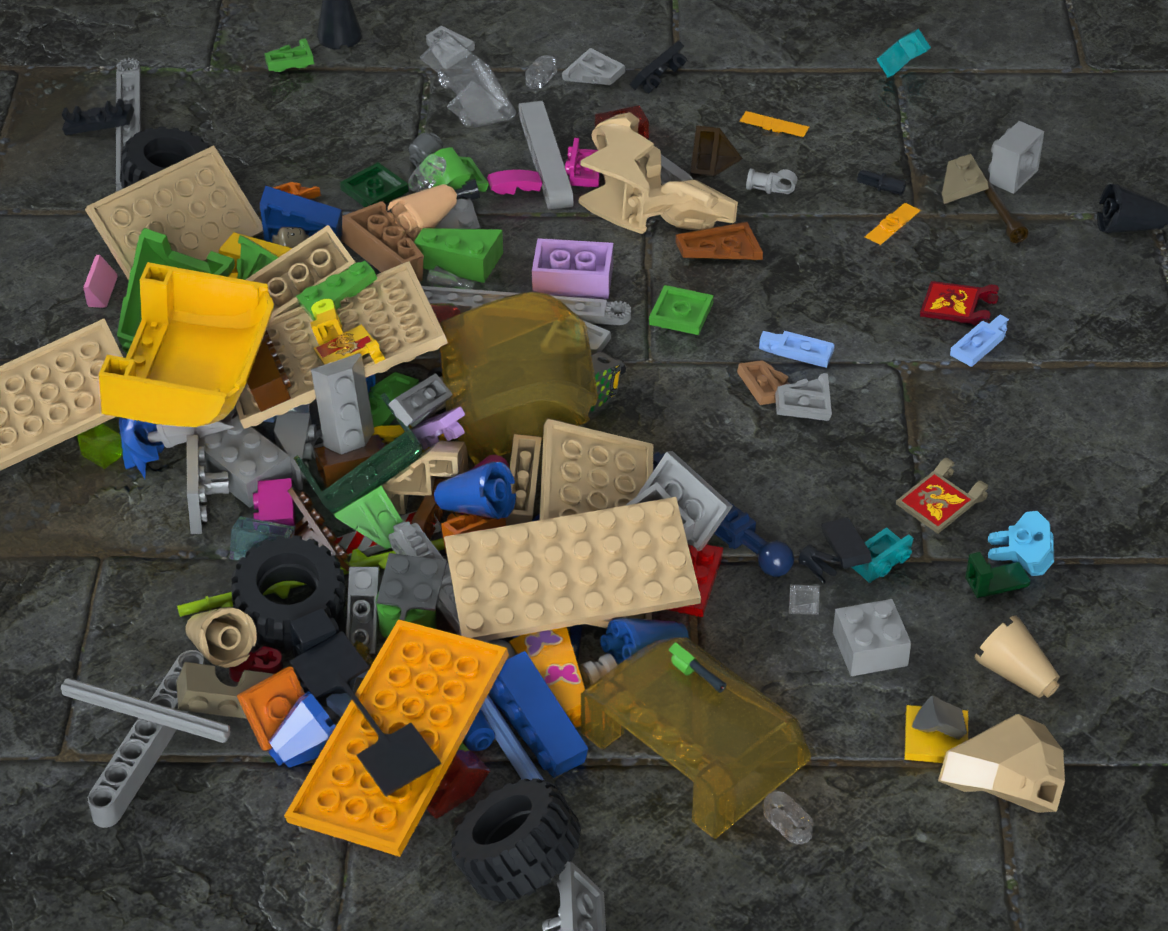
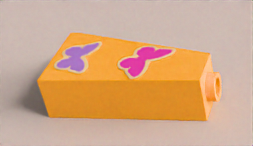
(557, 664)

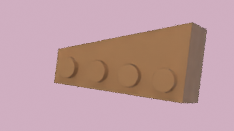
(380, 240)

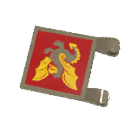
(938, 500)

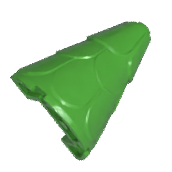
(155, 248)

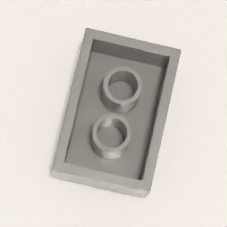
(246, 457)

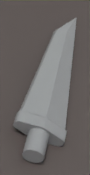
(176, 435)

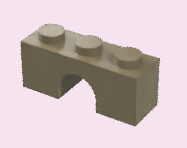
(203, 693)

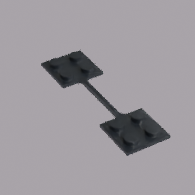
(395, 757)

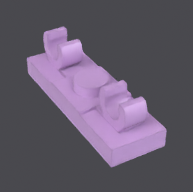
(440, 424)

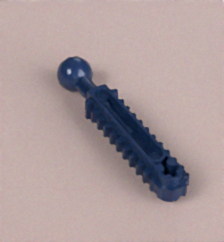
(738, 528)

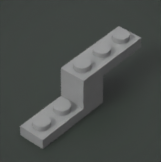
(421, 401)

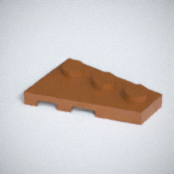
(721, 242)

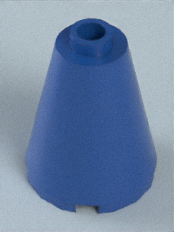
(479, 492)

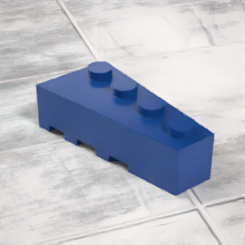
(537, 716)

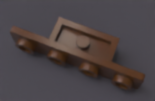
(312, 527)

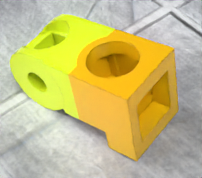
(327, 321)

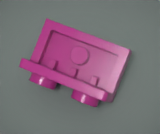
(578, 174)

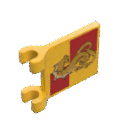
(348, 344)

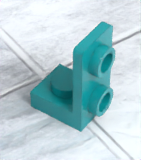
(902, 52)

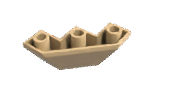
(1011, 761)

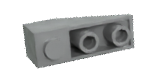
(293, 437)
(361, 606)

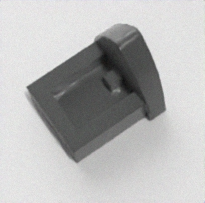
(941, 717)

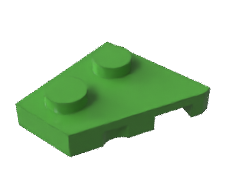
(286, 57)
(252, 258)
(372, 516)

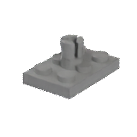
(201, 484)
(693, 495)
(580, 903)

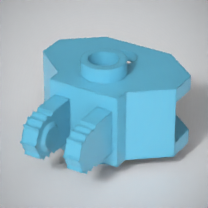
(1029, 544)

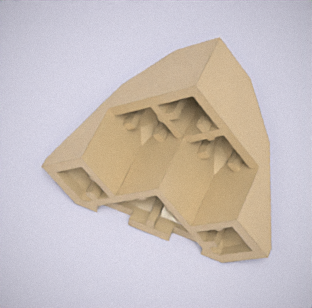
(441, 460)

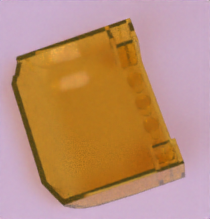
(515, 369)
(726, 742)

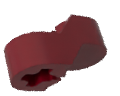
(263, 660)

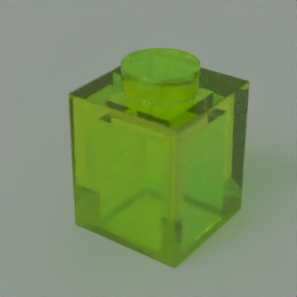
(100, 445)

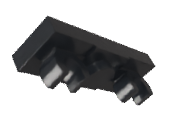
(657, 67)
(97, 118)

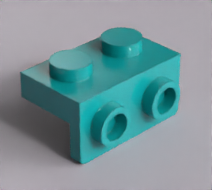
(885, 552)

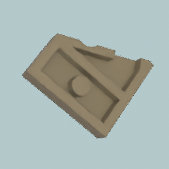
(963, 179)

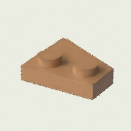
(762, 380)

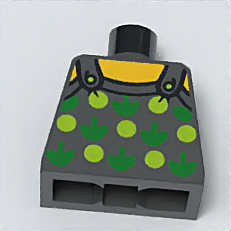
(607, 377)

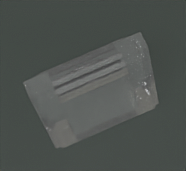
(804, 599)

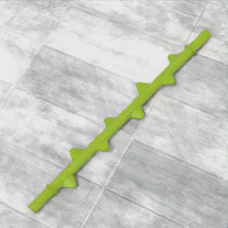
(282, 589)

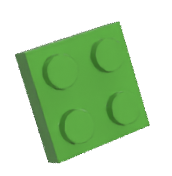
(681, 310)

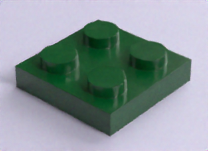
(374, 186)

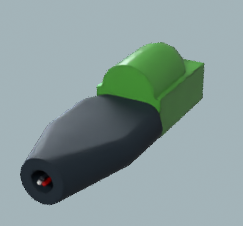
(687, 664)

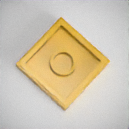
(928, 745)

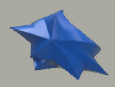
(135, 444)

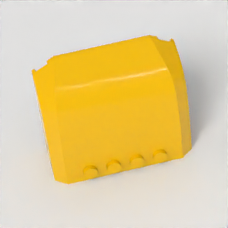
(189, 348)

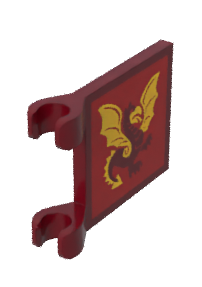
(958, 302)

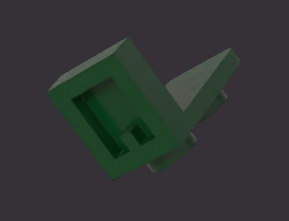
(990, 581)

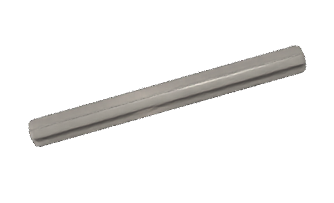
(146, 710)

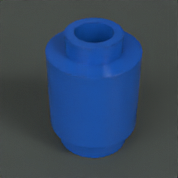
(479, 734)

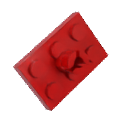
(706, 565)

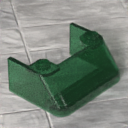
(370, 473)

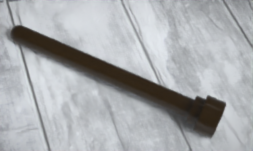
(1015, 229)

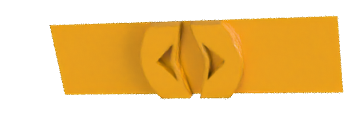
(775, 124)
(892, 223)

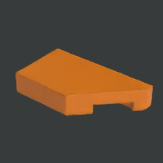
(296, 189)

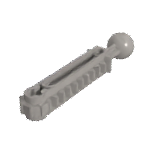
(412, 541)

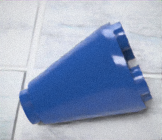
(630, 635)

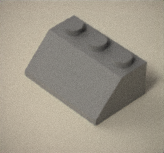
(343, 404)

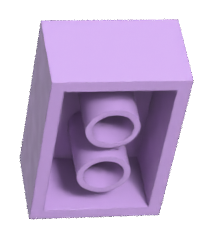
(573, 268)

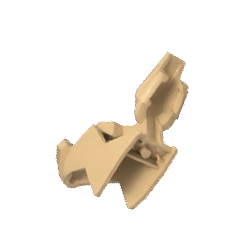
(634, 184)

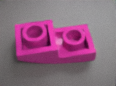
(508, 180)

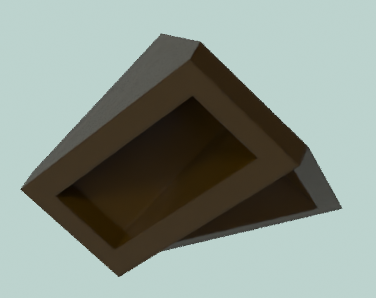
(712, 152)

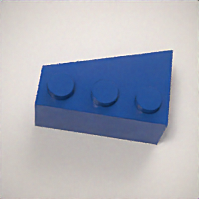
(289, 210)

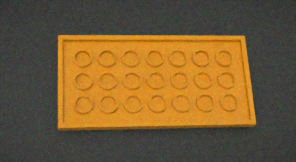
(415, 679)

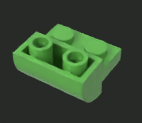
(459, 170)

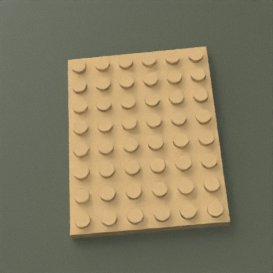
(389, 309)

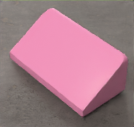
(99, 283)

